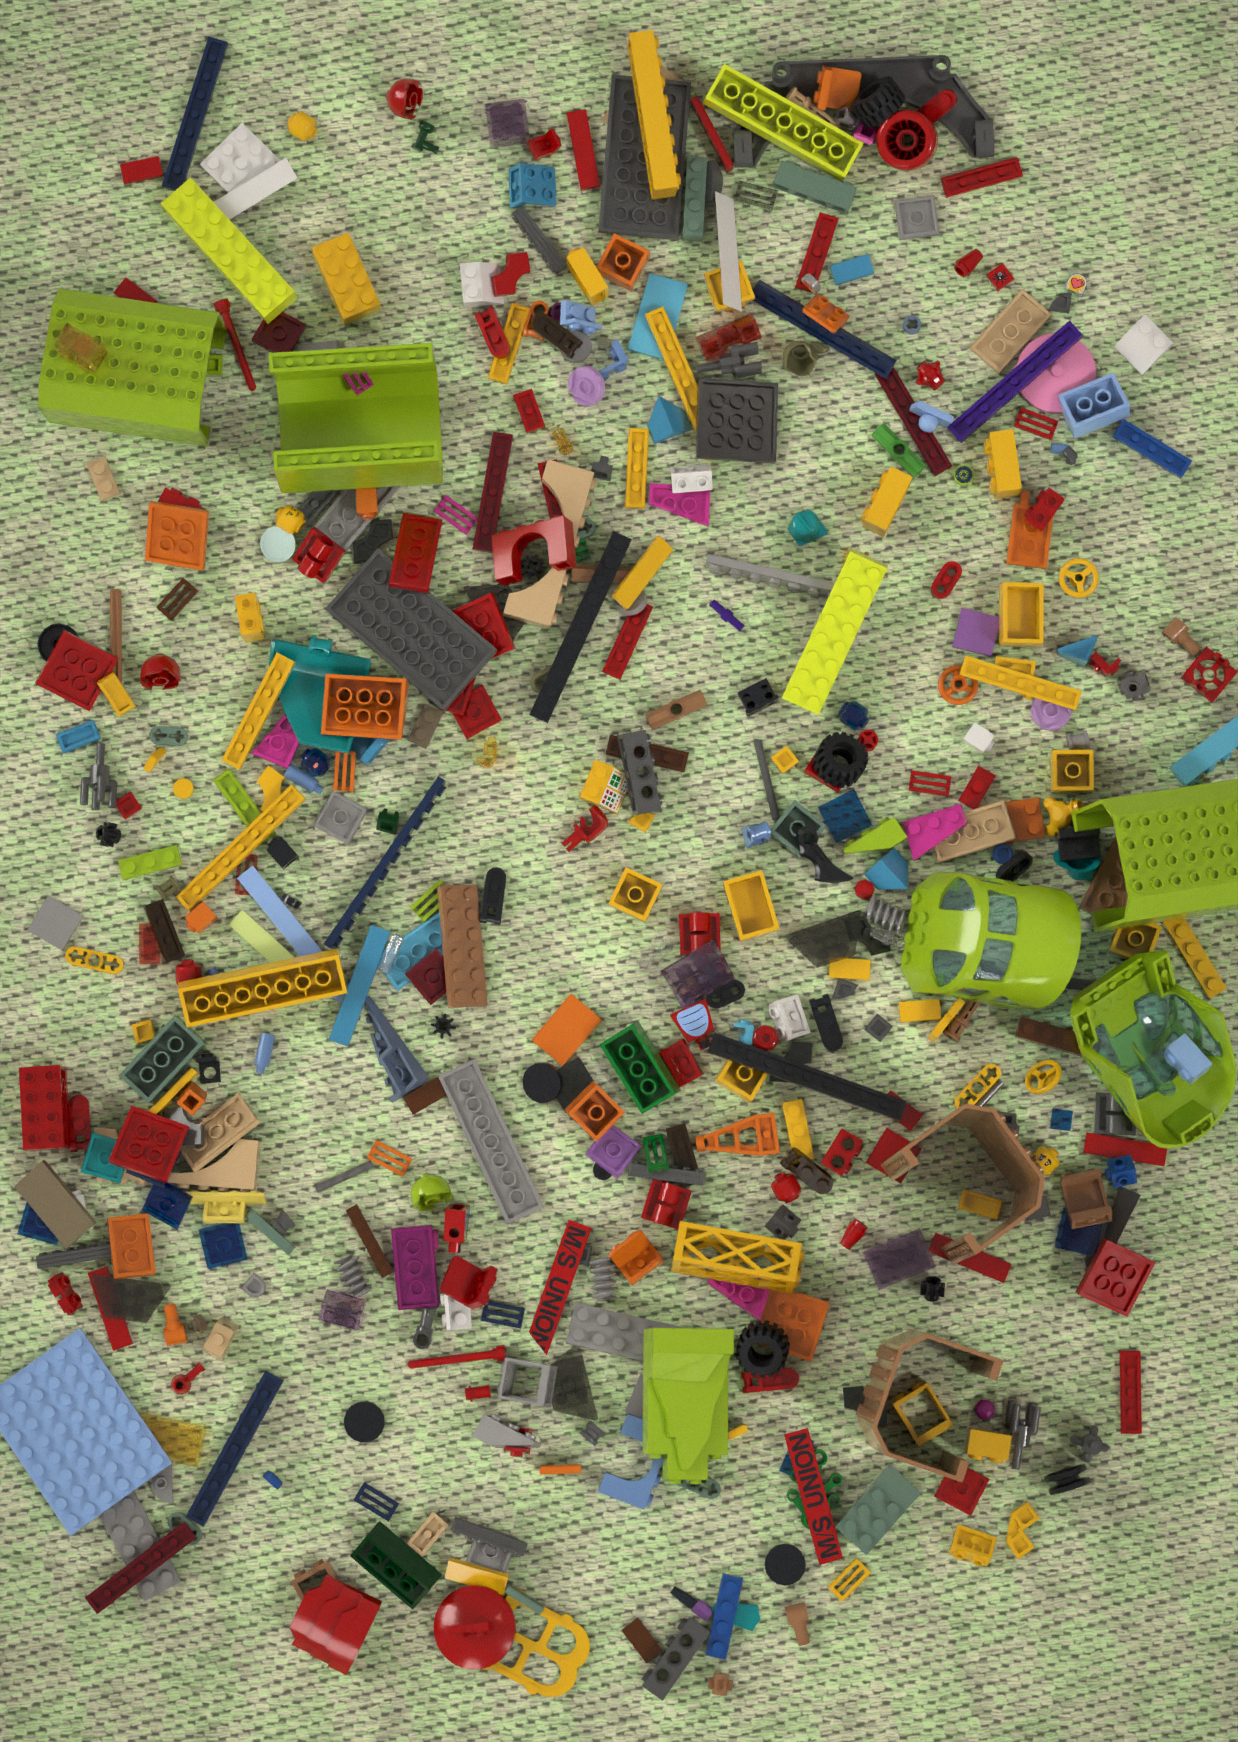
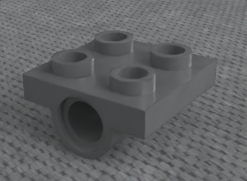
(1111, 1117)

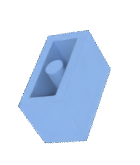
(1187, 1059)

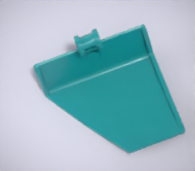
(304, 689)

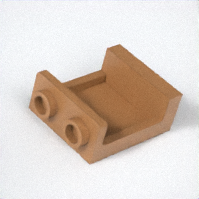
(1085, 1198)

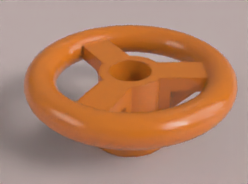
(956, 677)

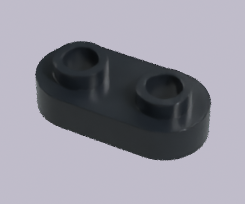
(1015, 866)
(725, 994)

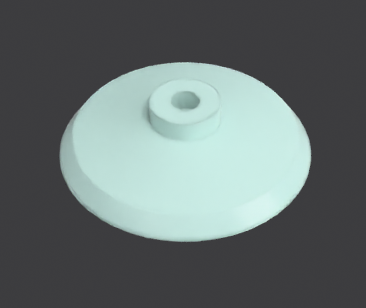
(277, 544)

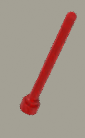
(223, 307)
(496, 1354)

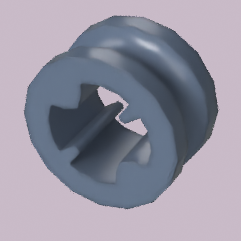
(911, 318)

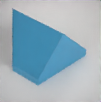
(667, 421)
(1079, 651)
(889, 872)

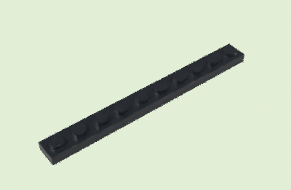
(580, 627)
(807, 1077)

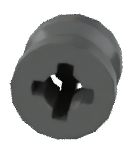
(282, 1223)
(592, 1433)

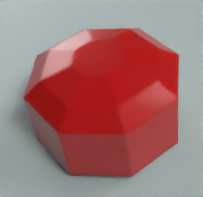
(864, 889)

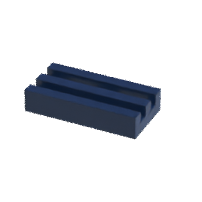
(519, 1317)
(361, 1492)

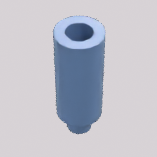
(303, 779)
(264, 1052)

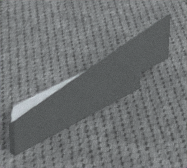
(1121, 1212)

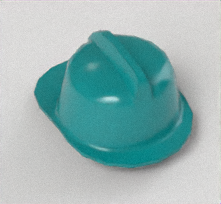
(806, 527)
(1078, 869)

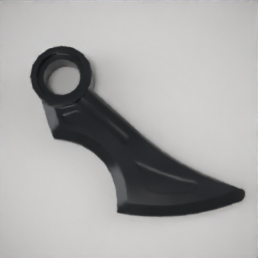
(824, 869)

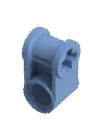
(756, 834)

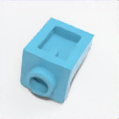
(747, 1036)

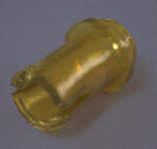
(563, 442)

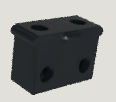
(758, 698)

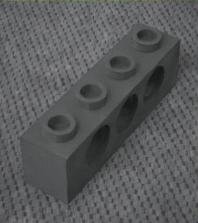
(631, 764)
(659, 1687)

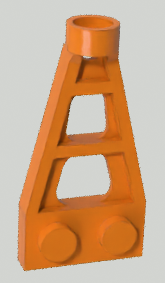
(766, 1135)

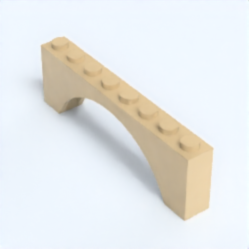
(539, 601)
(233, 1170)

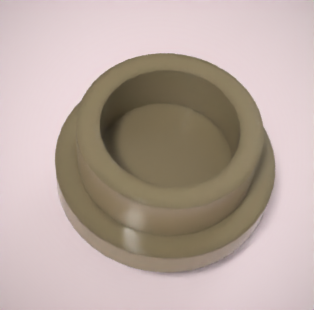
(198, 1323)

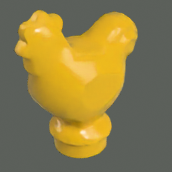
(1060, 814)

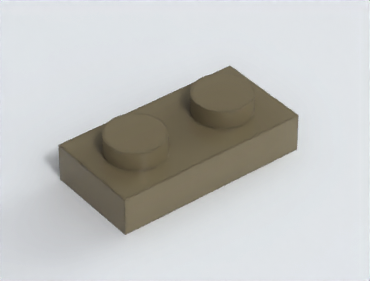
(425, 726)

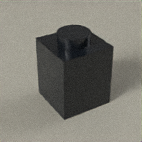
(282, 852)

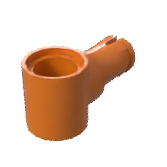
(174, 1329)

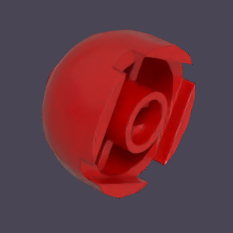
(404, 94)
(160, 671)

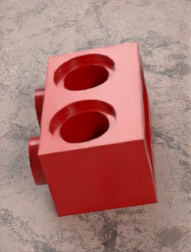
(837, 1149)

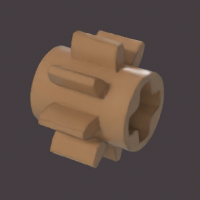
(720, 1684)

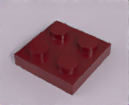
(279, 334)
(429, 976)

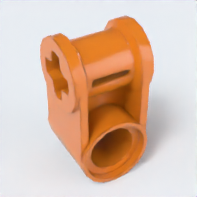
(528, 331)

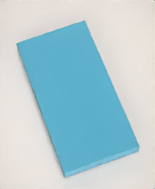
(658, 293)
(414, 948)

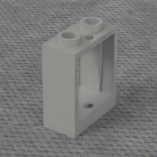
(546, 1385)

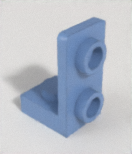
(616, 353)

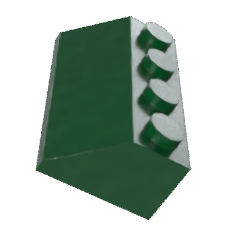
(396, 1565)

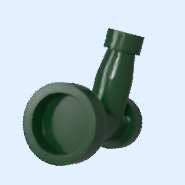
(420, 144)

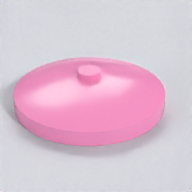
(1068, 372)

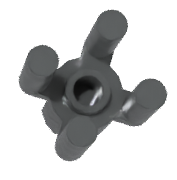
(734, 362)
(99, 781)
(1020, 1428)
(1090, 1443)

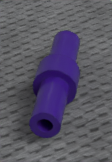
(727, 615)

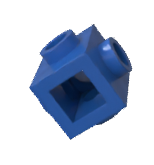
(1121, 1171)

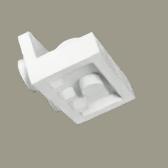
(691, 478)
(789, 1018)
(456, 1314)

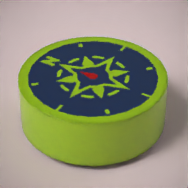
(963, 475)

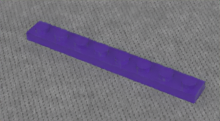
(1015, 381)

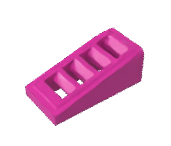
(866, 135)

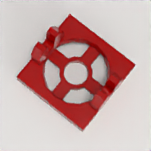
(1208, 654)

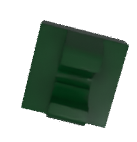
(387, 822)

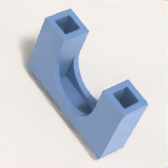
(633, 1491)

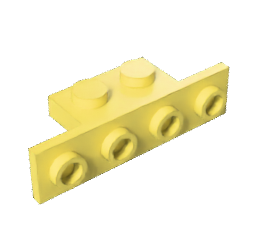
(226, 1206)

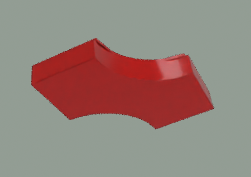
(515, 267)

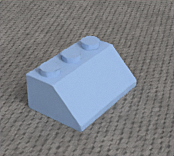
(1094, 405)

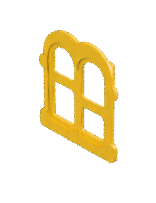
(568, 1662)

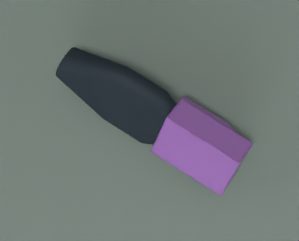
(698, 1607)

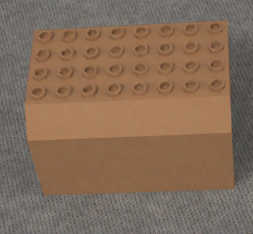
(1008, 1156)
(877, 1392)

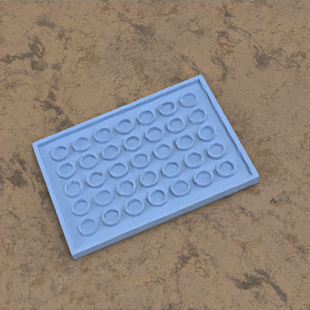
(77, 1432)

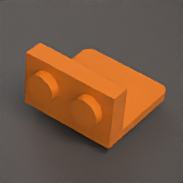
(836, 87)
(826, 313)
(635, 1257)

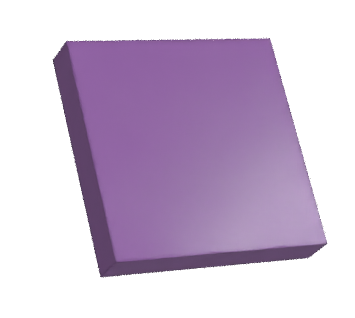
(976, 632)
(613, 1151)

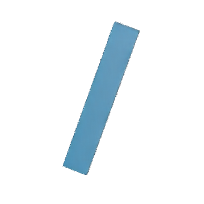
(359, 985)

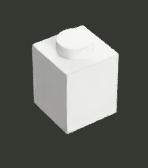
(979, 739)

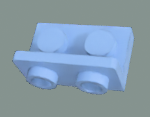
(578, 317)

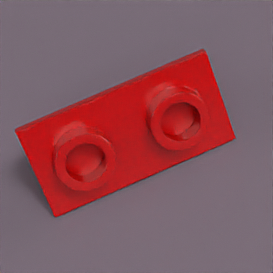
(61, 1285)

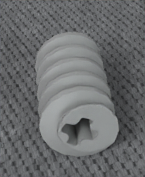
(885, 914)
(353, 1276)
(602, 1278)

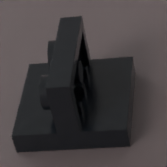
(1078, 845)

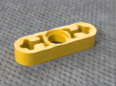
(78, 962)
(983, 1072)

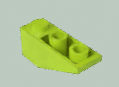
(880, 839)

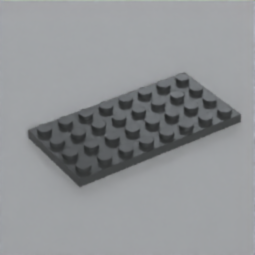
(626, 193)
(411, 632)

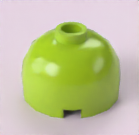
(428, 1191)

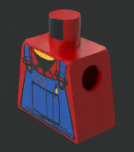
(456, 1217)

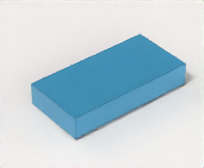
(852, 269)
(78, 736)

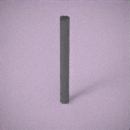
(766, 779)

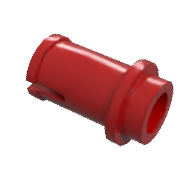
(477, 1392)

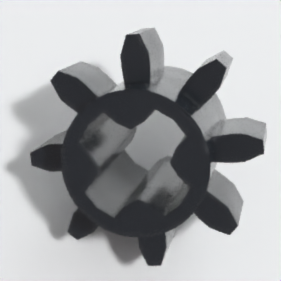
(530, 572)
(108, 834)
(444, 1020)
(932, 1288)

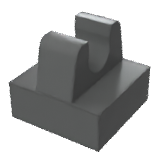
(602, 469)

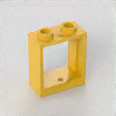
(587, 275)
(250, 617)
(935, 1430)

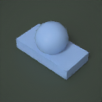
(930, 416)

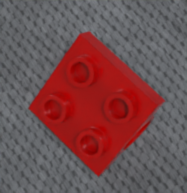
(318, 555)
(697, 930)
(666, 1204)

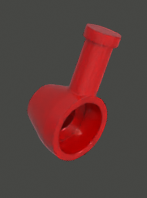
(186, 1379)

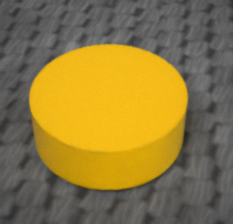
(183, 788)

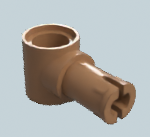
(1178, 634)
(797, 1618)

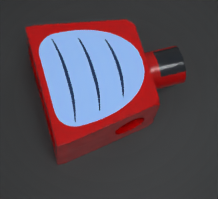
(695, 1023)

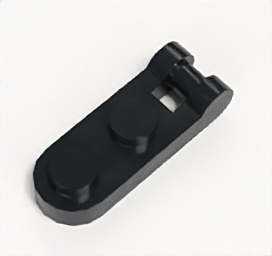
(493, 895)
(827, 1023)

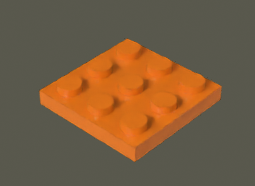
(177, 535)
(800, 1319)

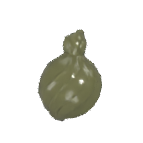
(802, 356)

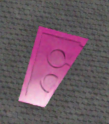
(688, 505)
(278, 745)
(931, 829)
(746, 1297)

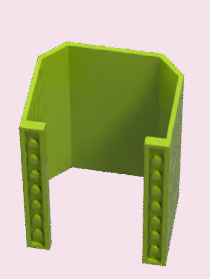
(148, 378)
(362, 440)
(1173, 852)

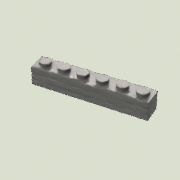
(540, 241)
(674, 1174)
(73, 1256)
(488, 1536)

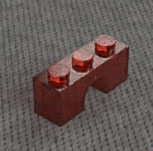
(738, 331)

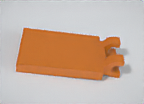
(1027, 544)

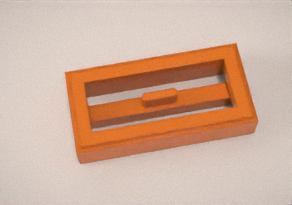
(344, 772)
(374, 1150)
(560, 1469)

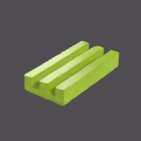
(422, 898)

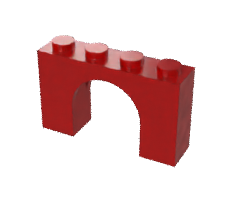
(509, 546)

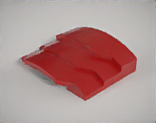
(334, 1622)

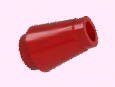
(967, 263)
(853, 1233)

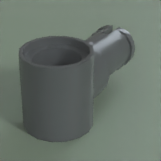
(424, 1328)

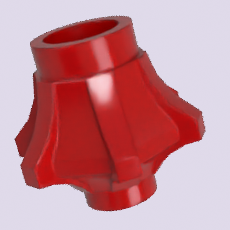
(930, 375)

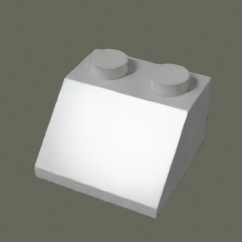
(478, 284)
(1143, 345)

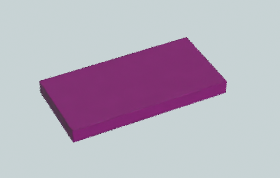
(415, 1267)

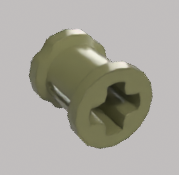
(165, 894)

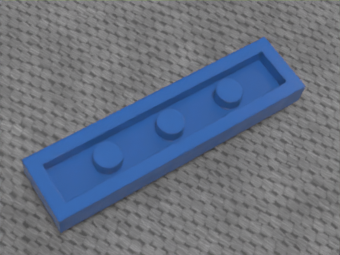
(1152, 448)
(724, 1616)

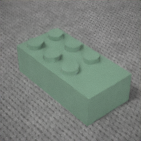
(163, 1059)
(877, 1509)

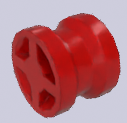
(870, 737)

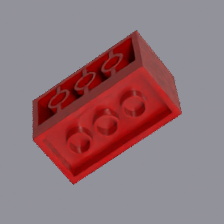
(44, 1107)

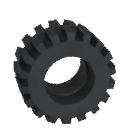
(878, 102)
(835, 772)
(759, 1363)

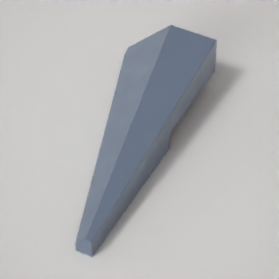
(402, 1067)

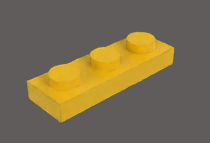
(797, 1127)

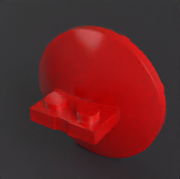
(474, 1627)

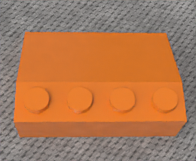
(364, 706)

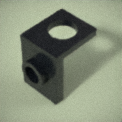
(209, 1060)

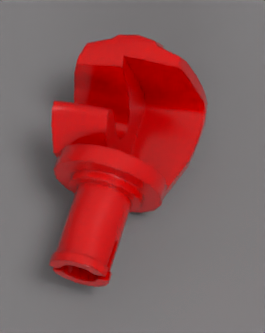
(585, 832)

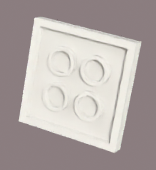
(238, 159)

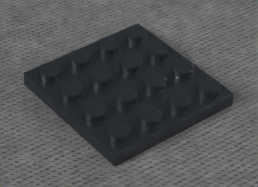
(736, 420)

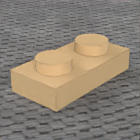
(103, 478)
(427, 1533)

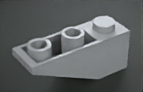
(498, 1435)

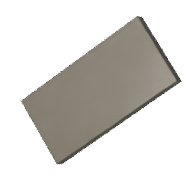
(55, 1204)

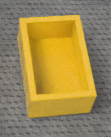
(1002, 464)
(886, 501)
(1021, 614)
(751, 906)

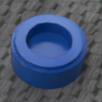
(1002, 853)
(273, 1479)

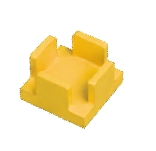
(714, 287)

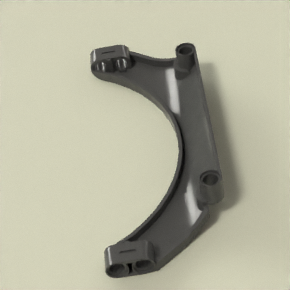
(915, 77)

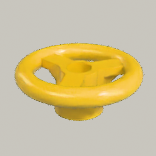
(1079, 585)
(1046, 1078)

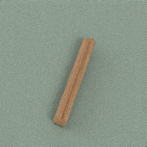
(116, 630)

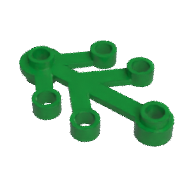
(827, 1486)

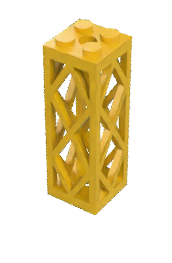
(738, 1244)

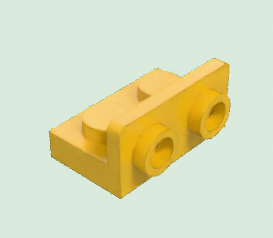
(972, 1545)

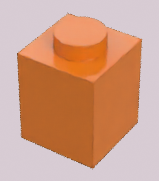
(367, 503)
(200, 918)
(191, 1098)

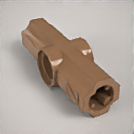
(584, 573)
(663, 715)

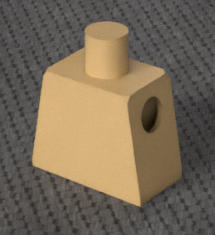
(220, 1338)

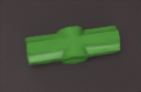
(889, 441)

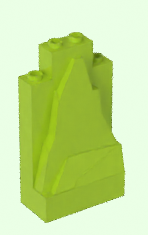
(686, 1399)

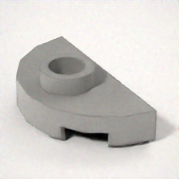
(163, 1485)

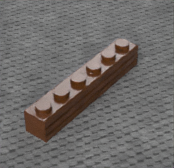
(369, 1241)

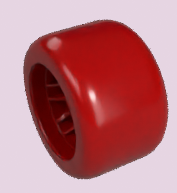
(891, 136)

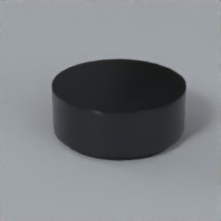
(291, 901)
(600, 1173)

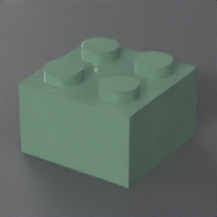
(790, 822)

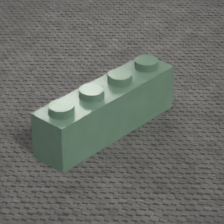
(814, 187)
(695, 199)

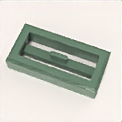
(524, 1599)

